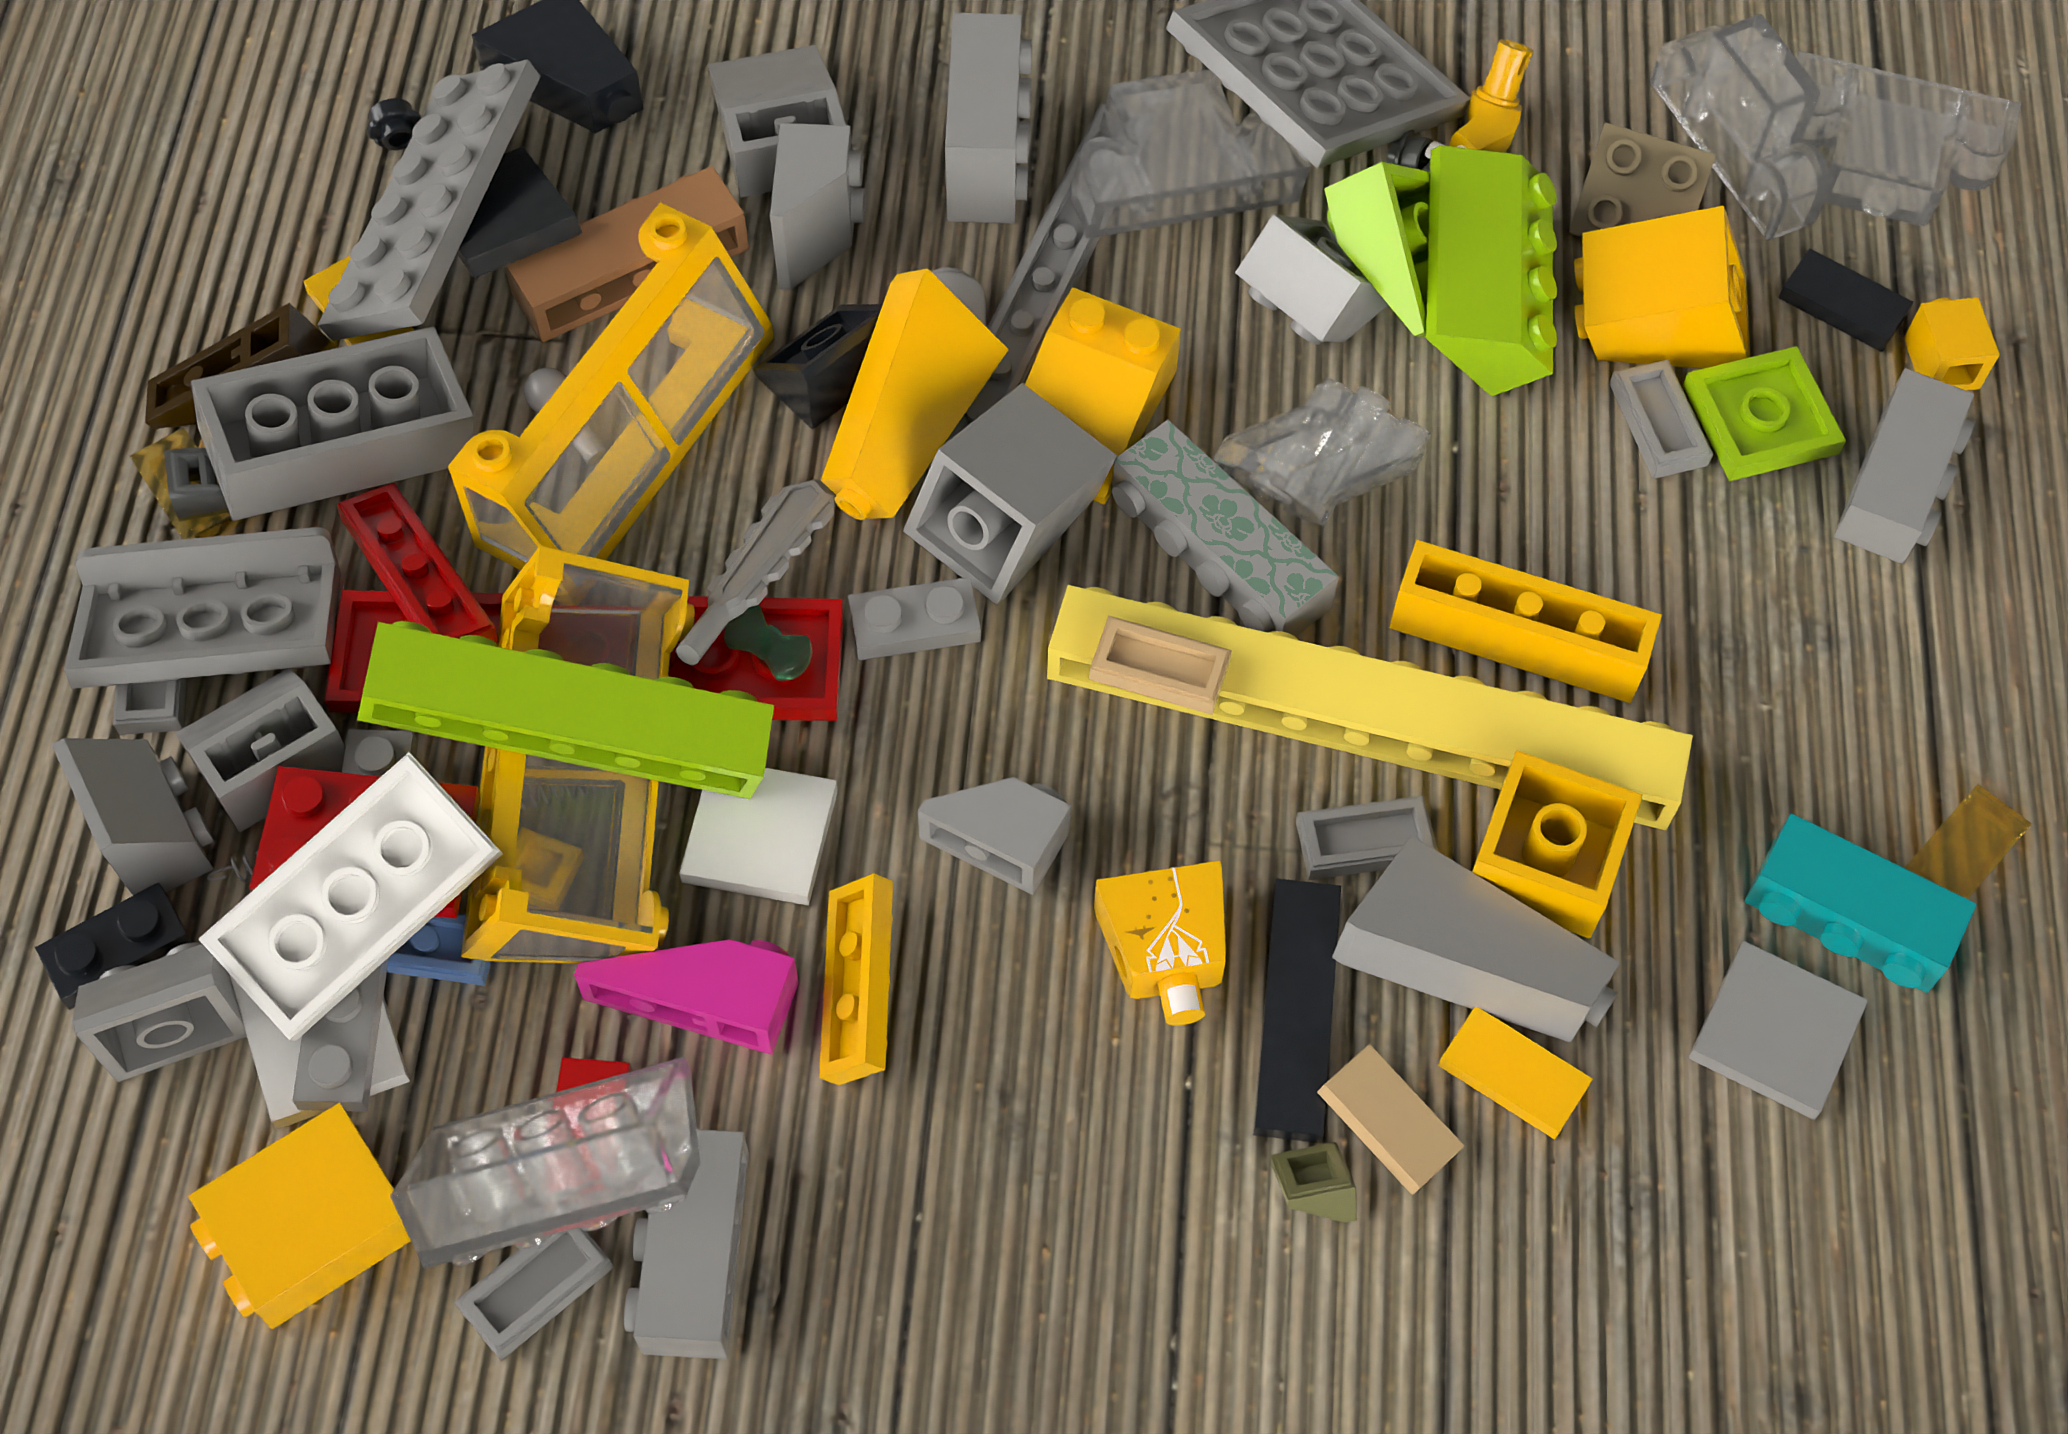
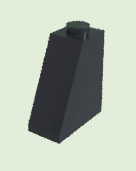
(577, 61)

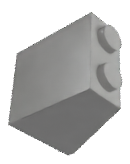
(1007, 491)

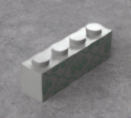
(1222, 533)

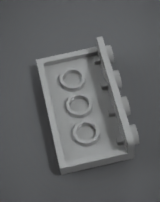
(204, 607)

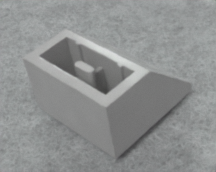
(253, 735)

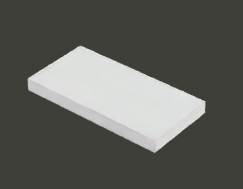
(350, 897)

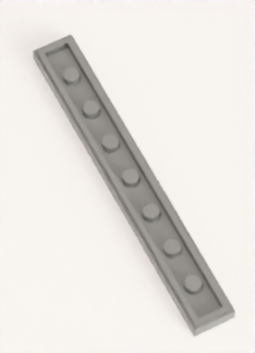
(1037, 289)

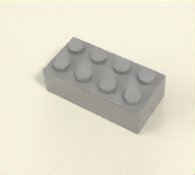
(332, 422)

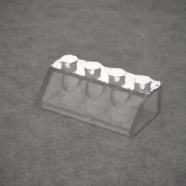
(552, 1165)

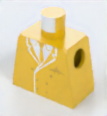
(1166, 934)

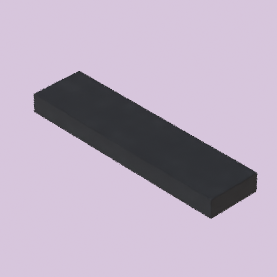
(1297, 1011)

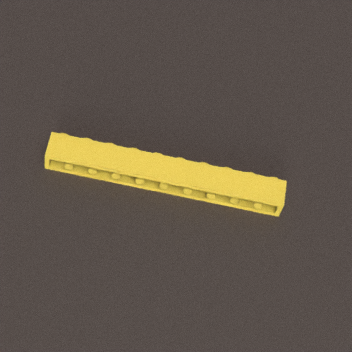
(1387, 707)

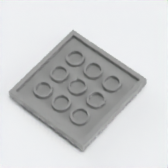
(1319, 72)

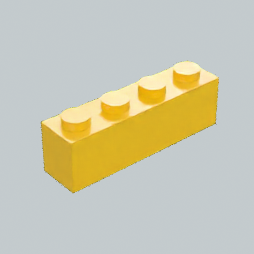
(1525, 621)

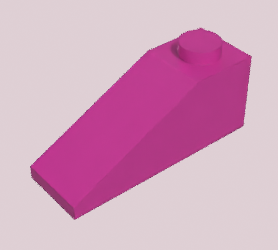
(705, 988)

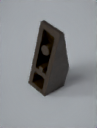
(268, 340)

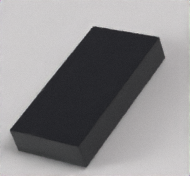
(1845, 300)

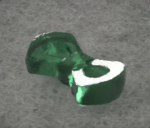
(784, 654)

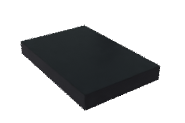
(516, 217)

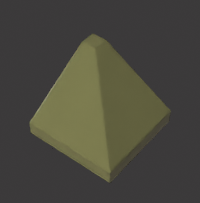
(1317, 1182)

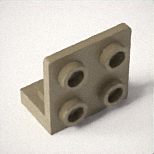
(1639, 180)

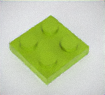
(1763, 413)

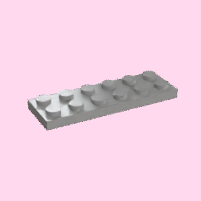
(429, 202)

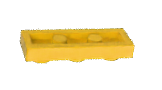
(856, 980)

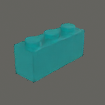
(1860, 904)

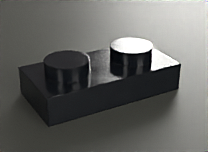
(122, 935)

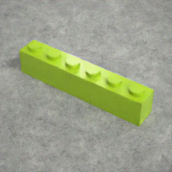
(565, 710)

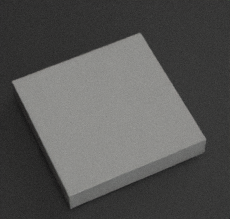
(1778, 1030)

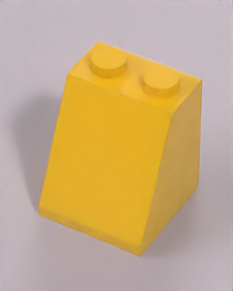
(1664, 291)

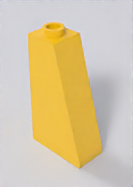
(909, 394)

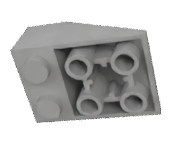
(759, 95)

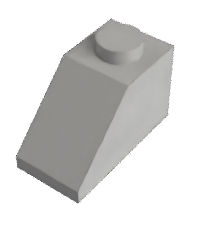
(1000, 828)

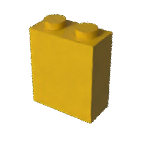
(299, 1218)

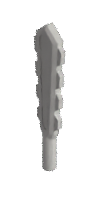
(763, 558)

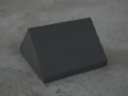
(822, 363)

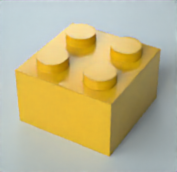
(1557, 841)

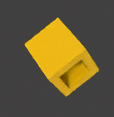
(1952, 342)

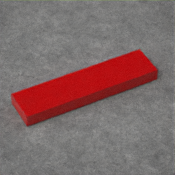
(413, 564)

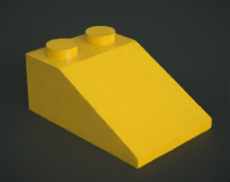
(1105, 370)

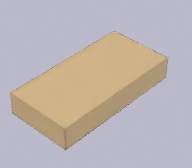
(1160, 665)
(1390, 1119)

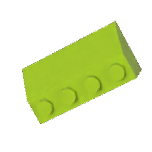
(1491, 266)

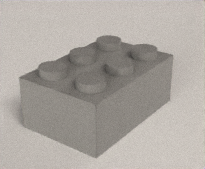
(984, 118)

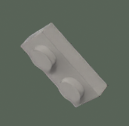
(914, 618)

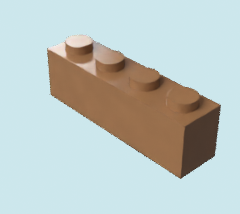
(605, 261)

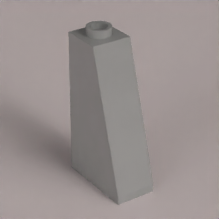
(1475, 946)

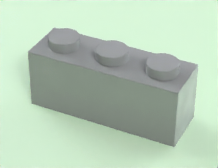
(1907, 467)
(692, 1258)

